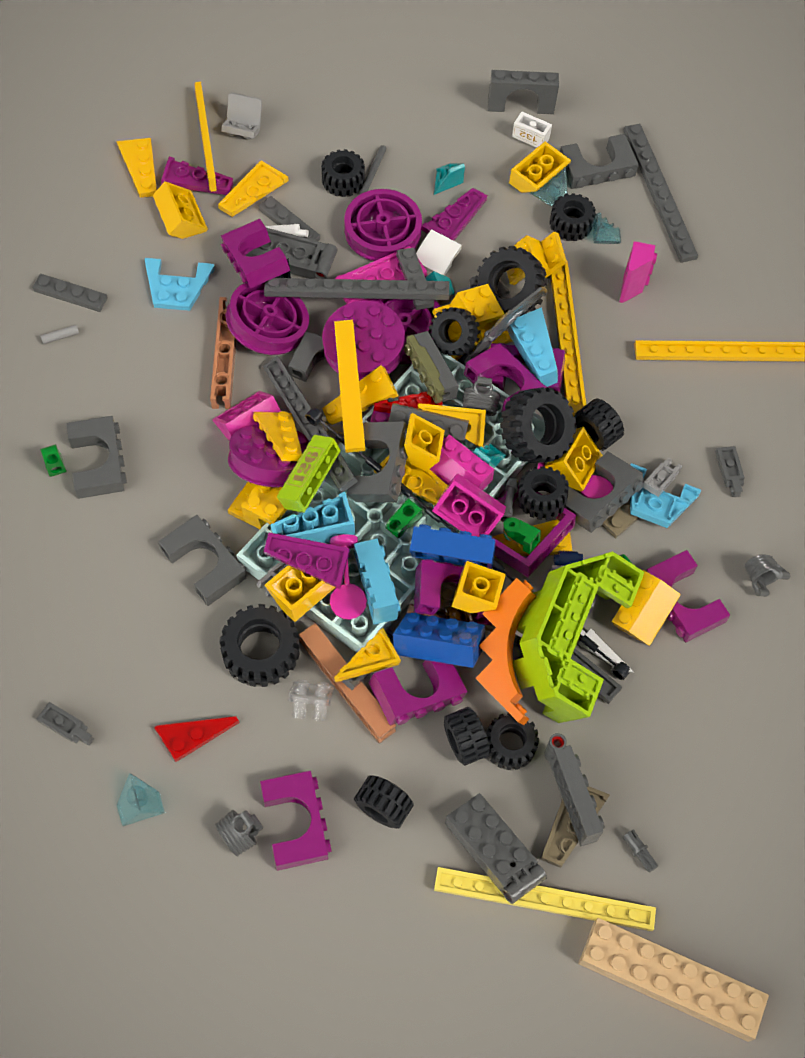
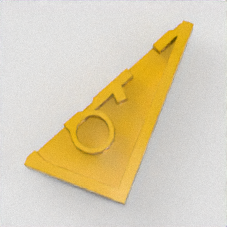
(476, 419)

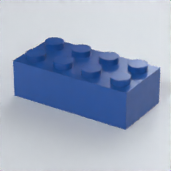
(452, 547)
(439, 639)

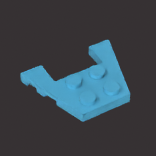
(176, 291)
(661, 509)

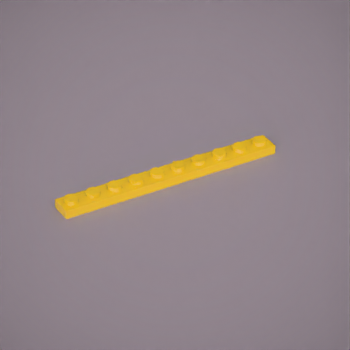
(568, 338)
(719, 350)

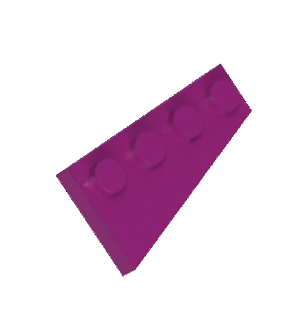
(194, 178)
(456, 216)
(314, 558)

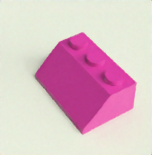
(638, 270)
(242, 413)
(458, 459)
(469, 507)

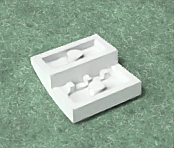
(438, 252)

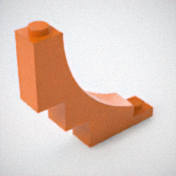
(499, 675)

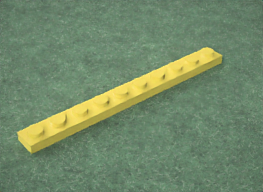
(549, 900)

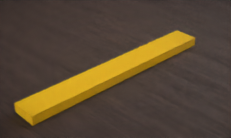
(205, 137)
(349, 386)

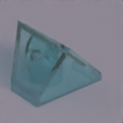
(553, 188)
(604, 232)
(138, 801)

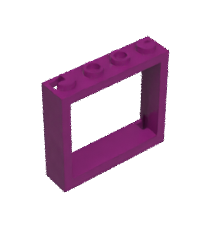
(528, 565)

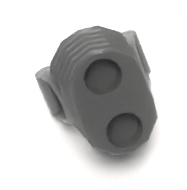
(482, 397)
(764, 570)
(233, 834)

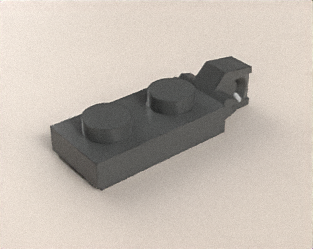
(731, 469)
(64, 724)

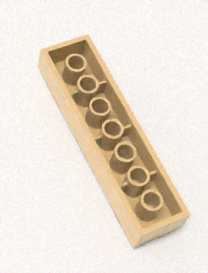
(674, 980)

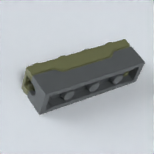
(431, 367)

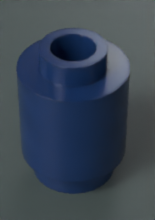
(567, 557)

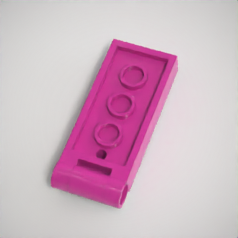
(381, 269)

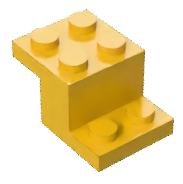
(547, 251)
(479, 302)
(257, 505)

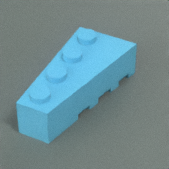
(534, 345)
(319, 523)
(376, 581)

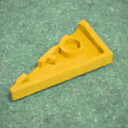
(375, 656)

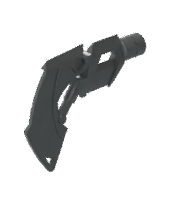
(502, 324)

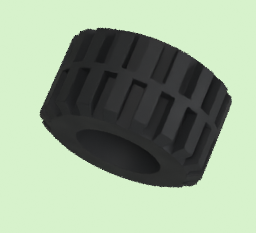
(343, 162)
(574, 206)
(468, 336)
(601, 423)
(543, 480)
(466, 736)
(508, 757)
(383, 801)

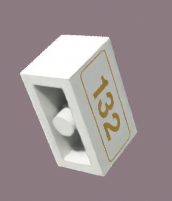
(531, 130)

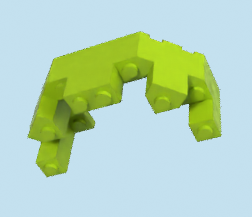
(553, 628)

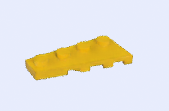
(373, 389)
(420, 482)

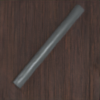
(373, 169)

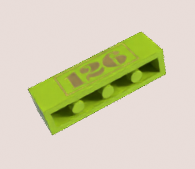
(309, 473)

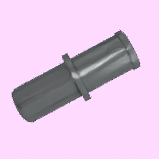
(640, 850)

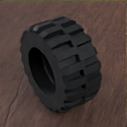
(507, 259)
(518, 425)
(253, 621)

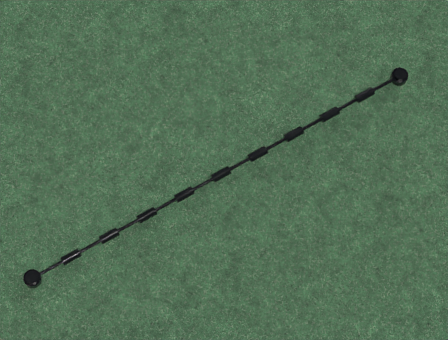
(314, 417)

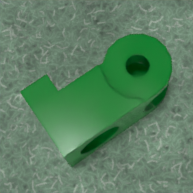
(53, 459)
(404, 518)
(522, 533)

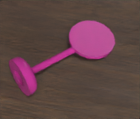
(596, 487)
(350, 599)

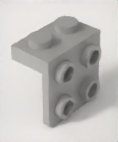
(243, 116)

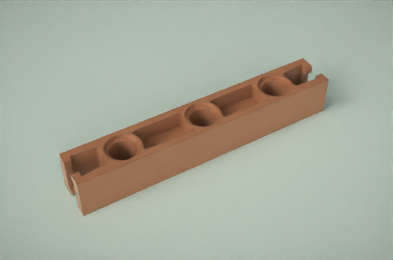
(223, 362)
(359, 698)

